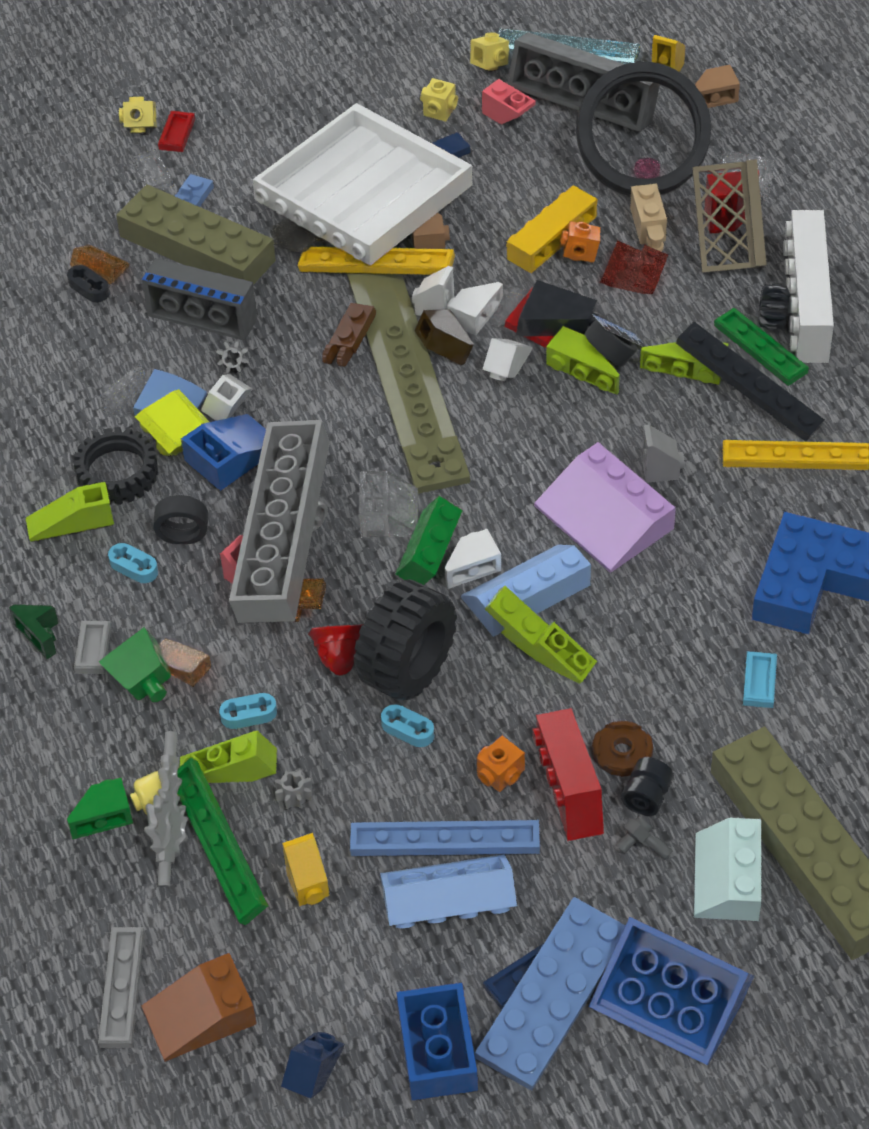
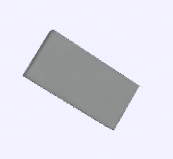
(92, 647)

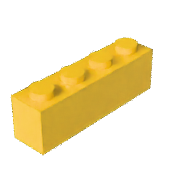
(542, 235)

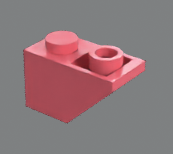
(504, 102)

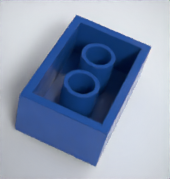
(437, 1041)

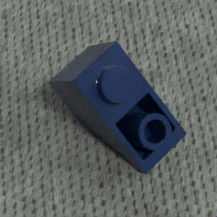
(311, 1064)

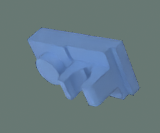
(195, 189)

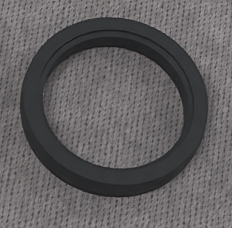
(647, 72)

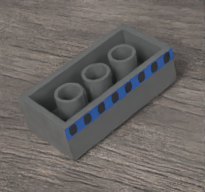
(200, 299)

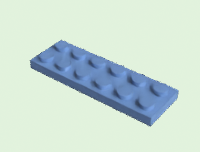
(551, 994)

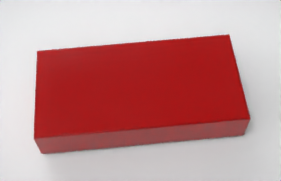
(176, 131)

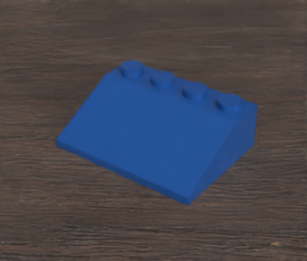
(670, 991)

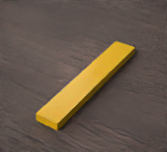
(393, 262)
(795, 454)

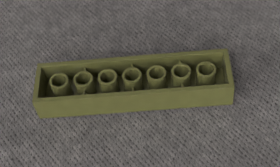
(800, 834)

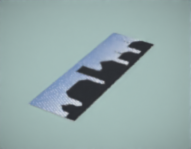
(619, 331)

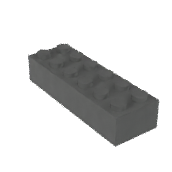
(568, 73)

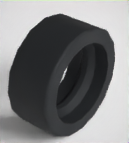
(609, 344)
(180, 507)

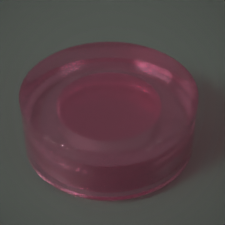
(647, 168)

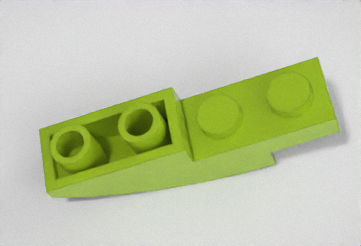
(539, 640)

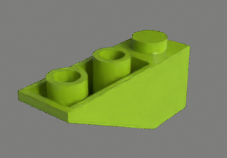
(576, 356)
(674, 360)
(74, 512)
(237, 759)

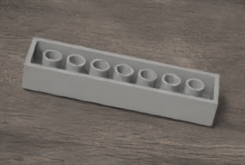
(280, 522)

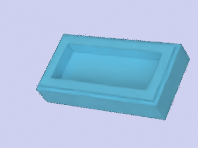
(760, 679)

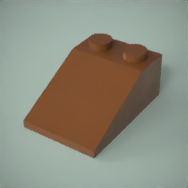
(200, 1008)

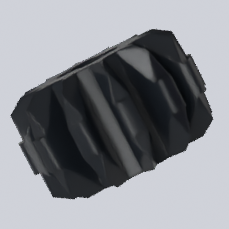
(773, 306)

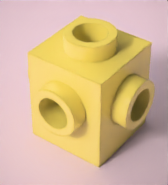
(489, 51)
(439, 99)
(147, 114)

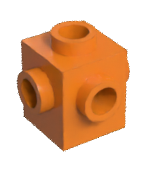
(580, 241)
(500, 764)

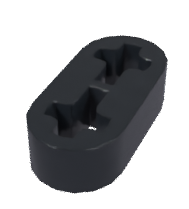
(84, 287)

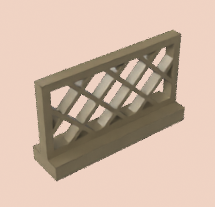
(752, 213)

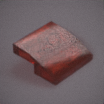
(634, 269)

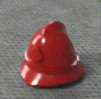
(336, 646)

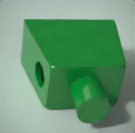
(139, 666)

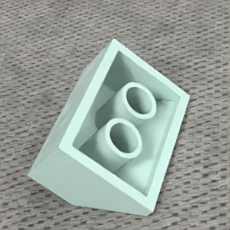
(728, 870)

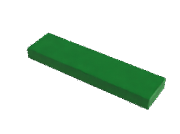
(761, 346)

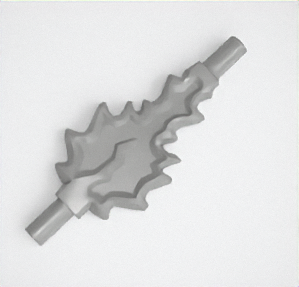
(165, 818)

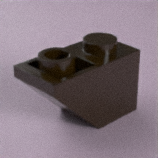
(444, 335)

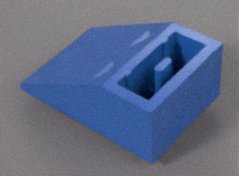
(224, 448)

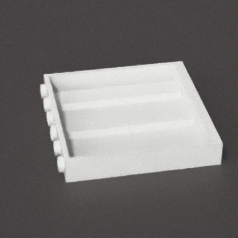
(362, 183)

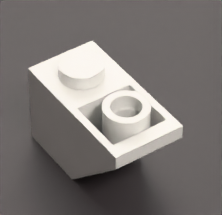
(225, 397)

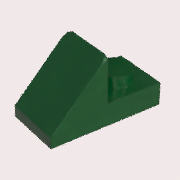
(36, 625)

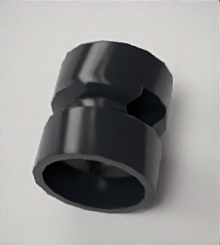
(647, 786)

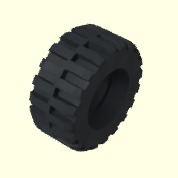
(405, 639)

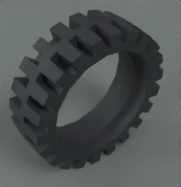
(113, 442)

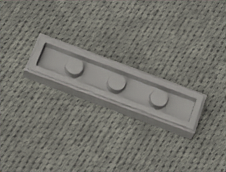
(121, 987)

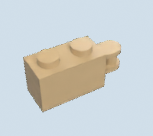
(649, 215)

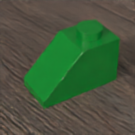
(100, 809)

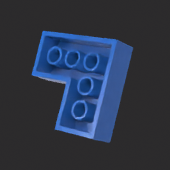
(803, 563)

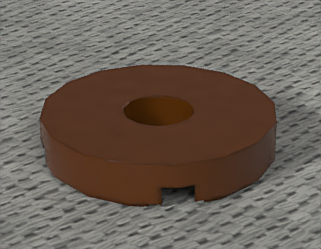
(617, 733)

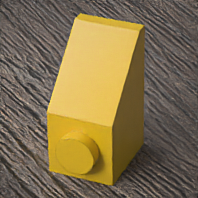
(668, 52)
(305, 870)

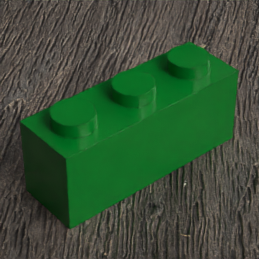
(429, 541)

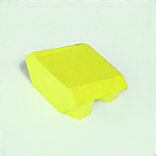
(170, 421)

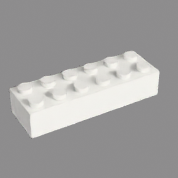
(808, 286)

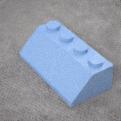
(536, 582)
(448, 891)

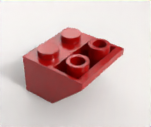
(734, 202)

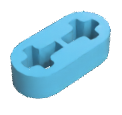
(135, 559)
(248, 710)
(407, 725)

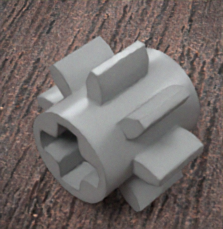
(234, 348)
(293, 789)

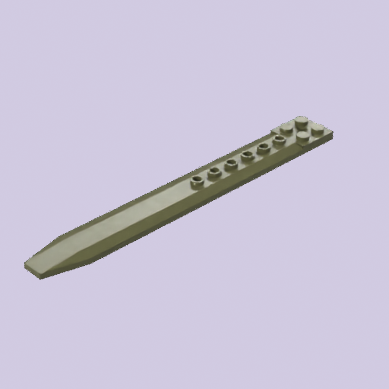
(410, 384)

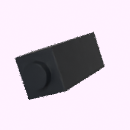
(554, 307)

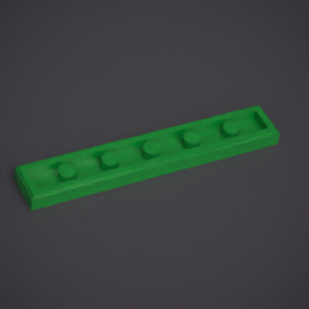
(219, 843)

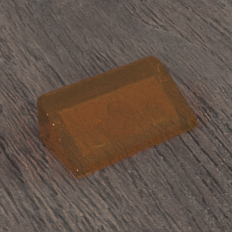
(99, 261)

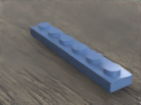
(445, 838)

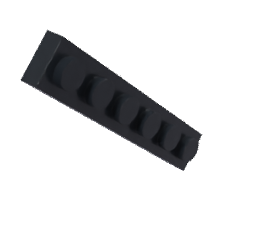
(750, 381)

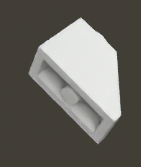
(434, 291)
(476, 305)
(505, 358)
(472, 559)

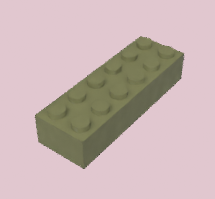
(194, 235)

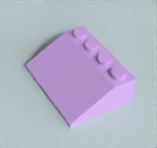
(606, 508)

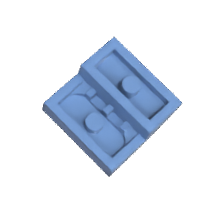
(163, 383)

